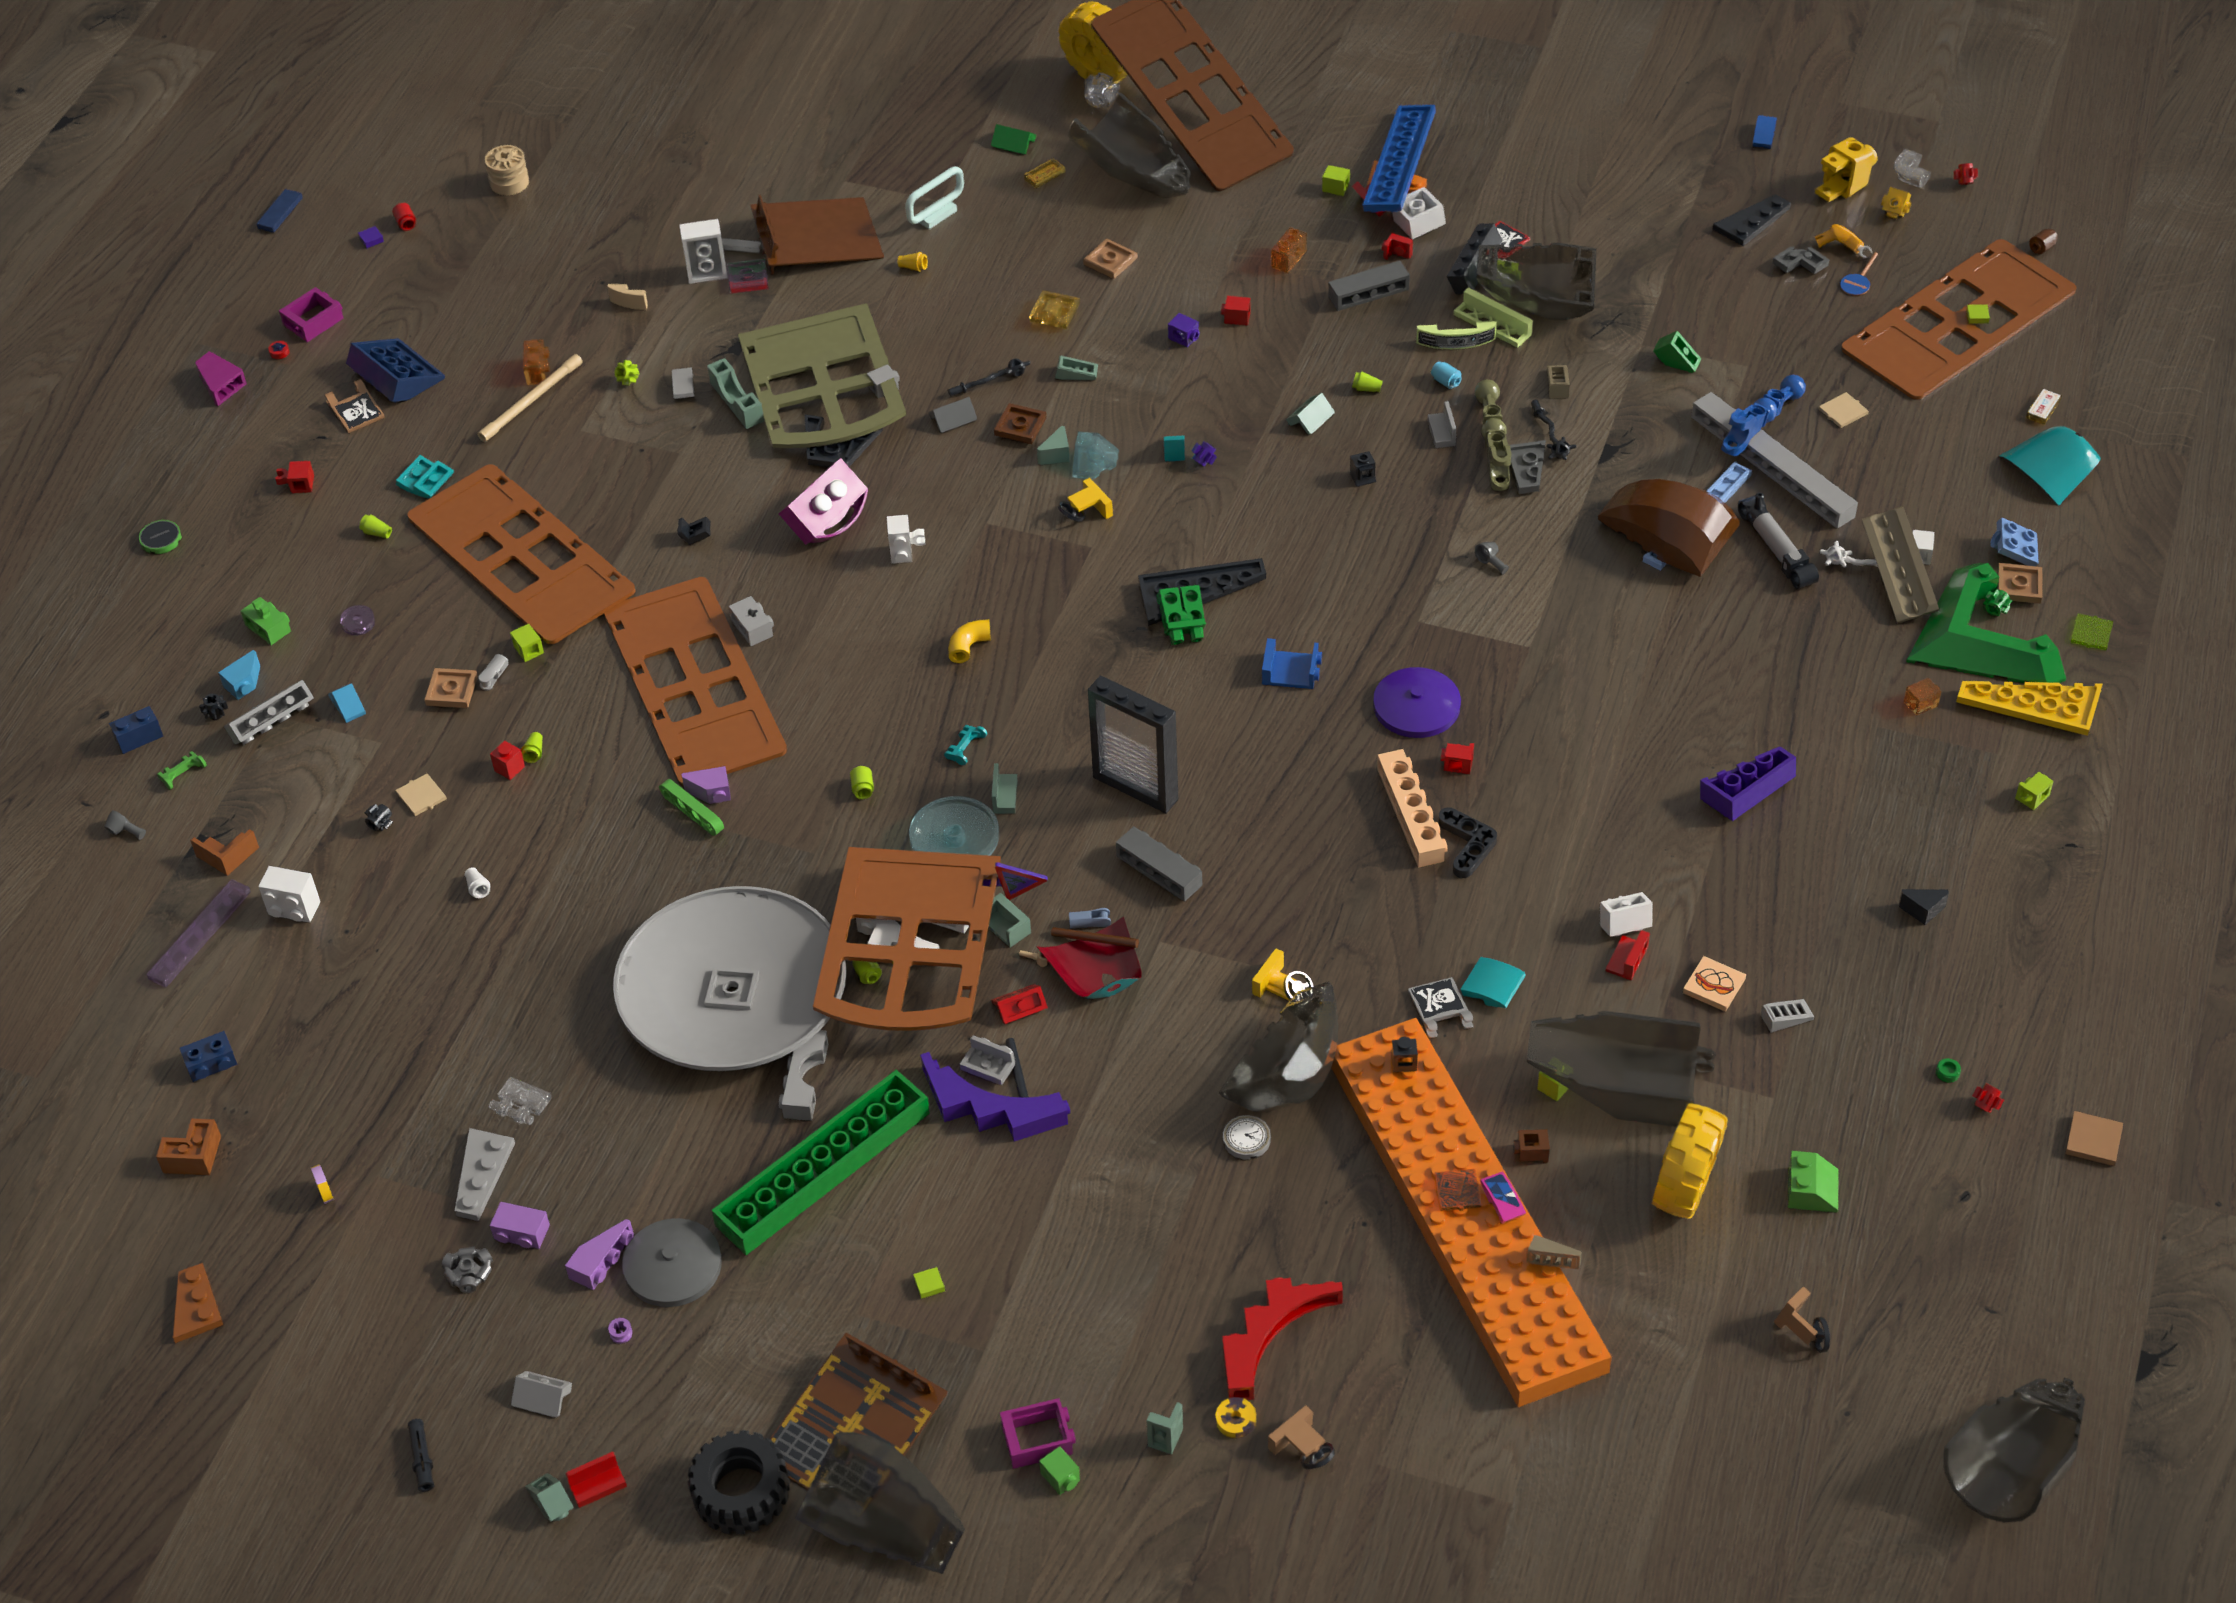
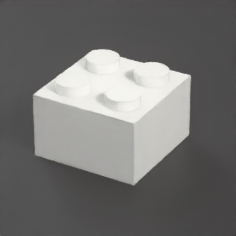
(1420, 213)
(289, 894)

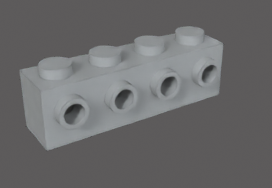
(269, 711)

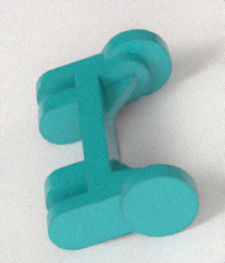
(967, 734)

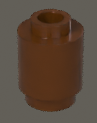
(2043, 241)

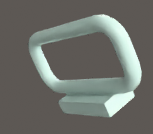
(940, 209)

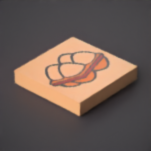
(1714, 983)

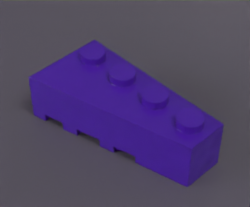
(1748, 783)

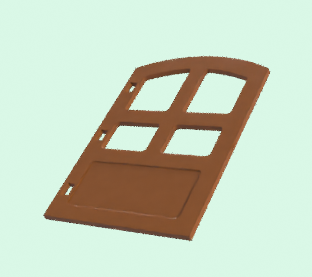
(911, 890)

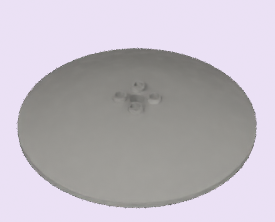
(689, 954)

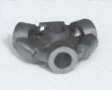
(467, 1267)

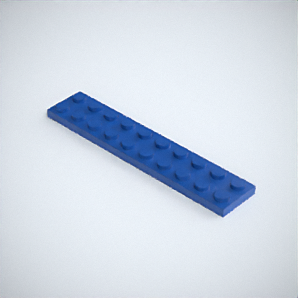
(1399, 158)

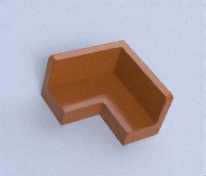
(226, 857)
(190, 1154)

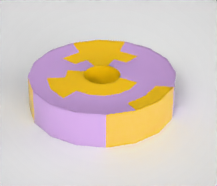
(322, 1183)

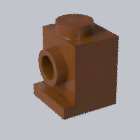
(1532, 1145)

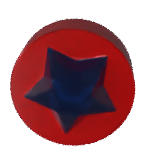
(278, 350)

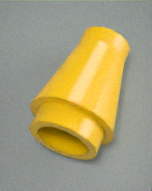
(913, 261)

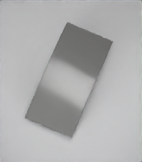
(682, 383)

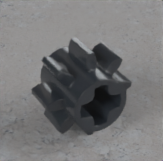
(213, 706)
(378, 817)

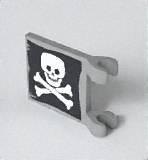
(1439, 1002)

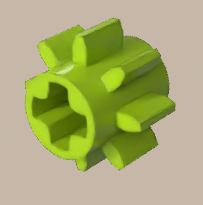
(626, 372)

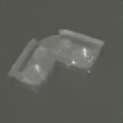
(1907, 169)

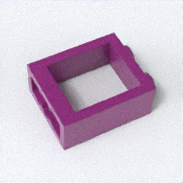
(310, 329)
(1032, 1414)

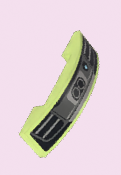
(1456, 338)

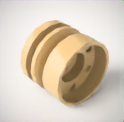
(507, 170)

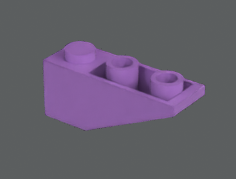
(594, 1258)

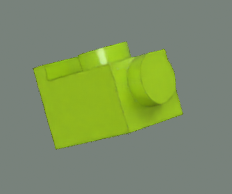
(2034, 790)

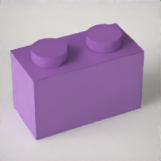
(519, 1225)

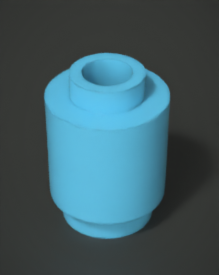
(1446, 374)

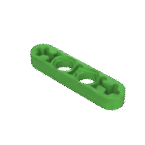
(691, 807)

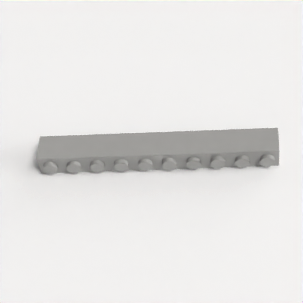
(1780, 464)

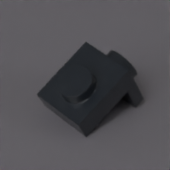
(694, 531)

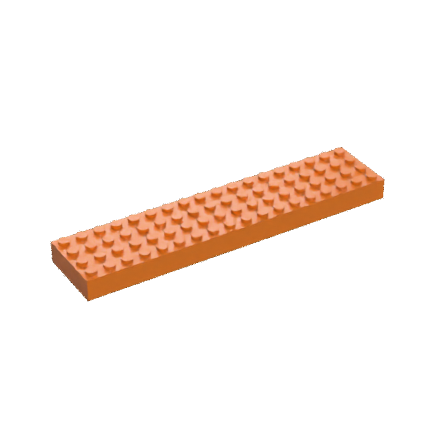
(1424, 1127)

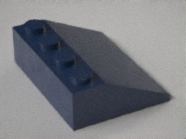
(393, 368)

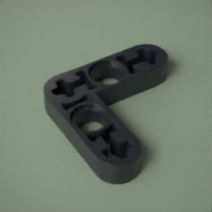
(1474, 839)

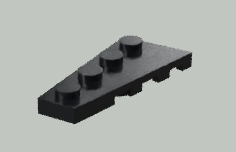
(1752, 220)

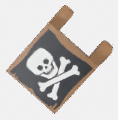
(356, 410)

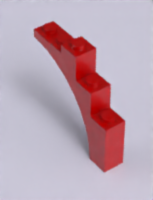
(1263, 1323)

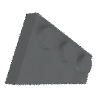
(1527, 465)

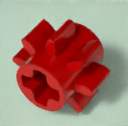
(1965, 174)
(1988, 1097)

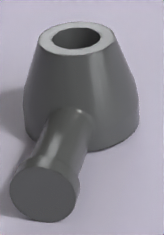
(1486, 553)
(117, 823)

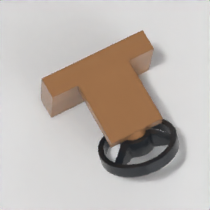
(1807, 1333)
(1303, 1437)

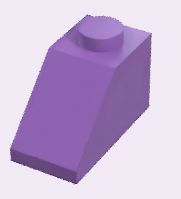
(708, 784)

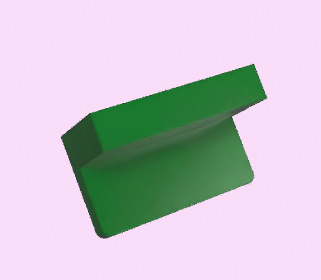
(1012, 139)

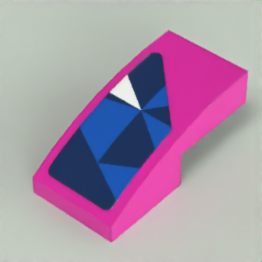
(1503, 1196)

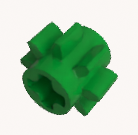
(1997, 602)

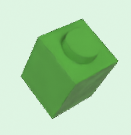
(1060, 1470)

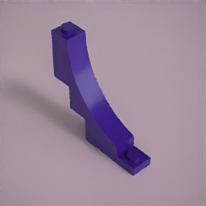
(1022, 1115)

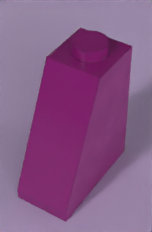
(219, 377)

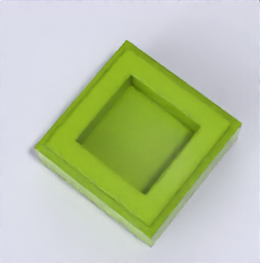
(1978, 314)
(929, 1282)

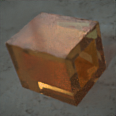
(1922, 696)

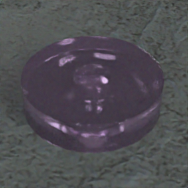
(357, 620)

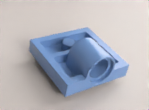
(2016, 542)

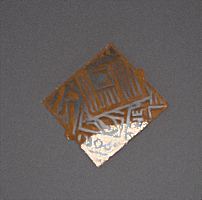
(1458, 1189)

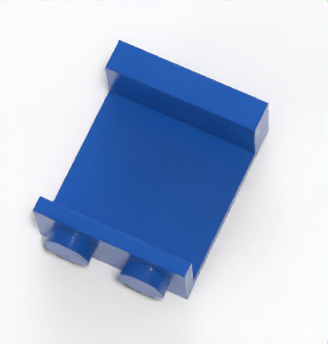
(1290, 668)

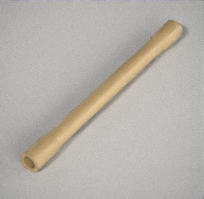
(493, 427)

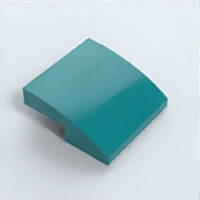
(424, 477)
(1493, 982)

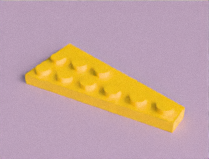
(2039, 702)

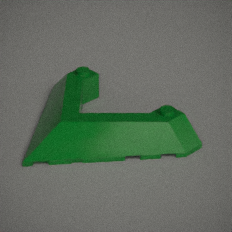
(1953, 644)

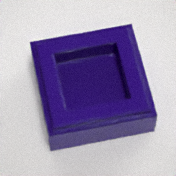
(370, 237)

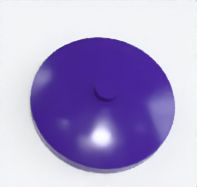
(1417, 702)

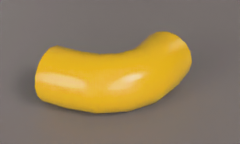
(965, 636)

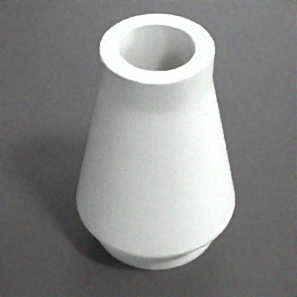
(477, 884)

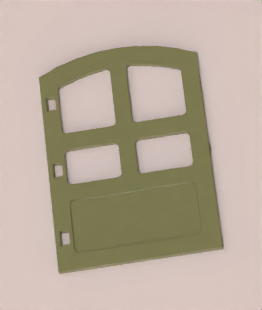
(813, 346)

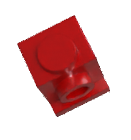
(1458, 758)

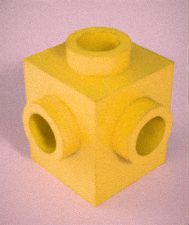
(1895, 195)

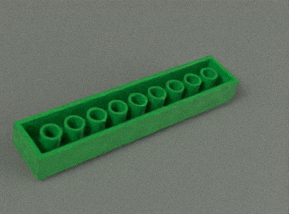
(820, 1162)

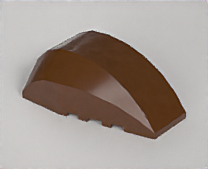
(1672, 521)

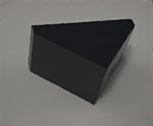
(1923, 903)

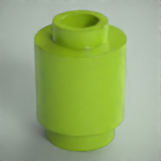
(862, 782)
(867, 971)

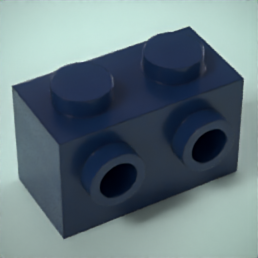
(136, 729)
(208, 1056)

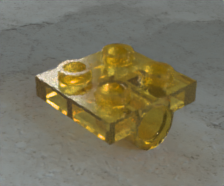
(1054, 309)

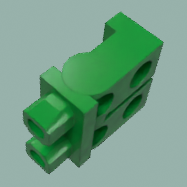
(1182, 613)

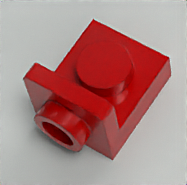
(1397, 245)

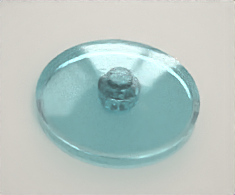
(955, 827)

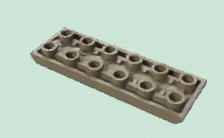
(1900, 564)

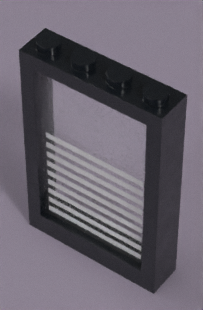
(1133, 744)

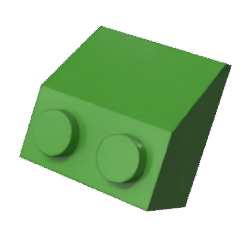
(1812, 1183)

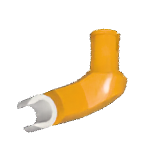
(1845, 237)

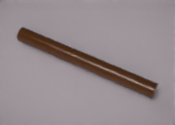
(1095, 937)

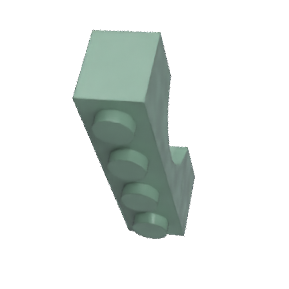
(744, 406)

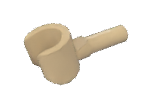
(1041, 960)

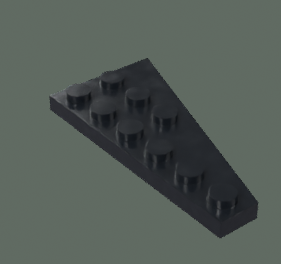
(1213, 581)

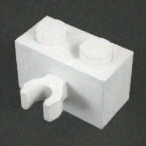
(901, 538)
(1626, 914)

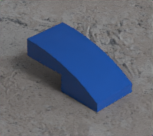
(1764, 131)

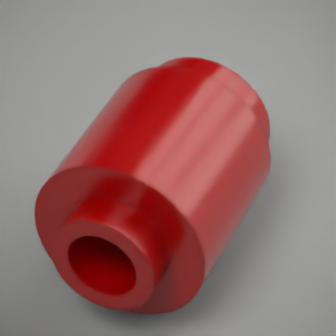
(404, 216)

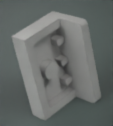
(988, 1060)

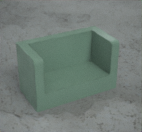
(1008, 921)

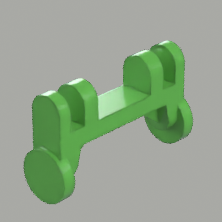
(170, 774)

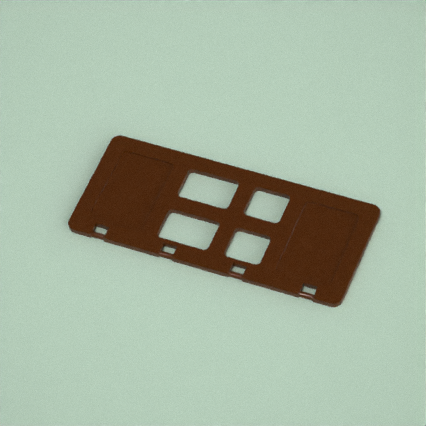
(1228, 145)

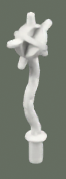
(1838, 555)

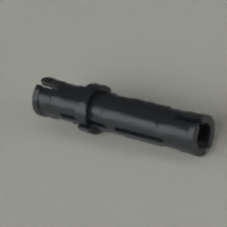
(424, 1479)

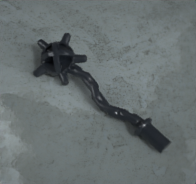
(1015, 367)
(1559, 448)

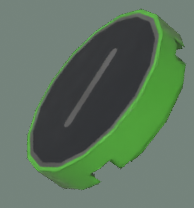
(160, 536)

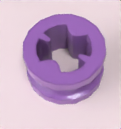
(617, 1324)

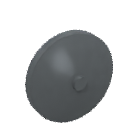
(672, 1262)

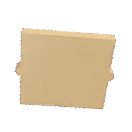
(1843, 410)
(421, 794)

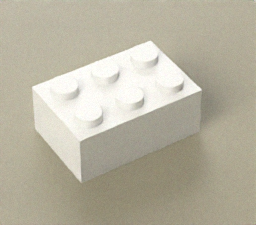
(703, 251)

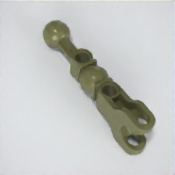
(1494, 433)

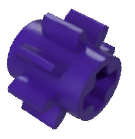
(1204, 453)

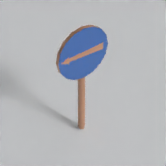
(1857, 284)

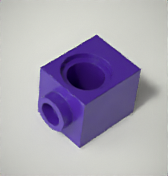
(1183, 330)

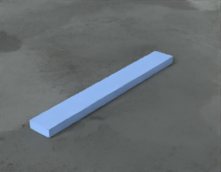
(1723, 488)

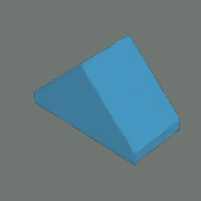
(347, 702)

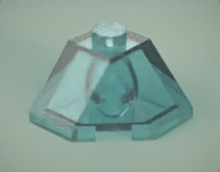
(1093, 455)

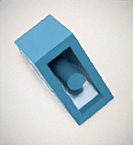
(241, 676)

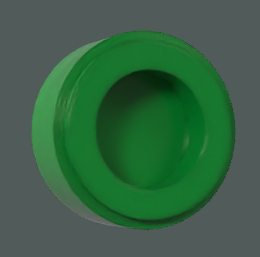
(1948, 1070)

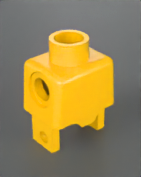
(1849, 160)

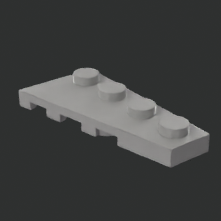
(481, 1169)

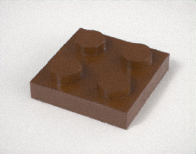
(1020, 423)

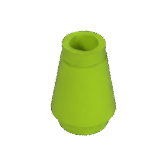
(1366, 382)
(373, 526)
(532, 748)

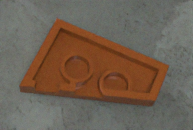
(195, 1304)

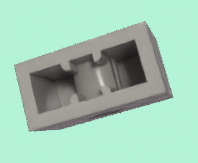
(751, 620)

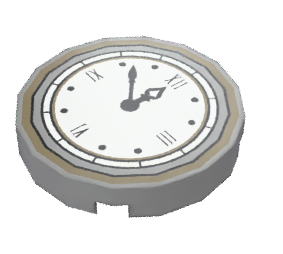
(1246, 1137)

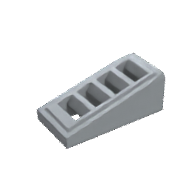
(1777, 1023)

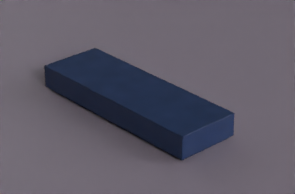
(279, 210)

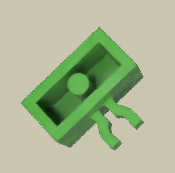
(266, 620)

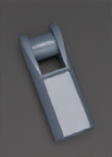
(1091, 918)

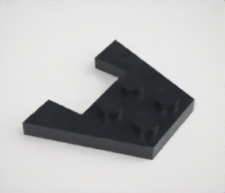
(829, 454)

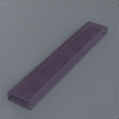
(198, 933)

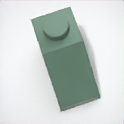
(550, 1497)

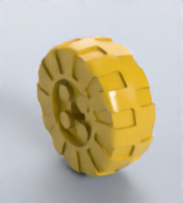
(1083, 46)
(1689, 1160)

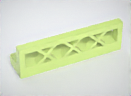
(1495, 312)

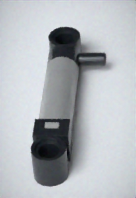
(1794, 561)

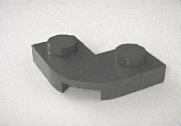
(1807, 258)

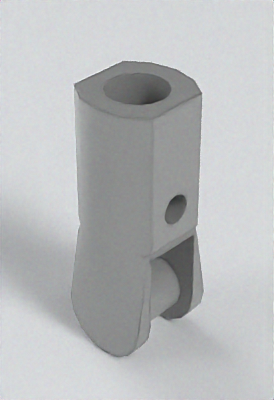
(493, 672)

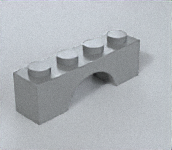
(799, 1098)

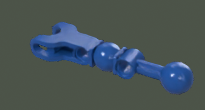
(1750, 421)

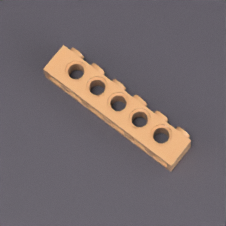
(1411, 808)

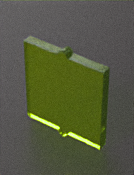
(2092, 631)

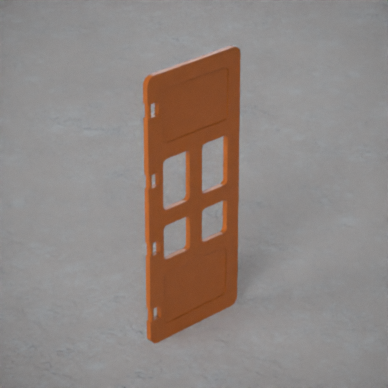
(1916, 360)
(561, 597)
(718, 736)

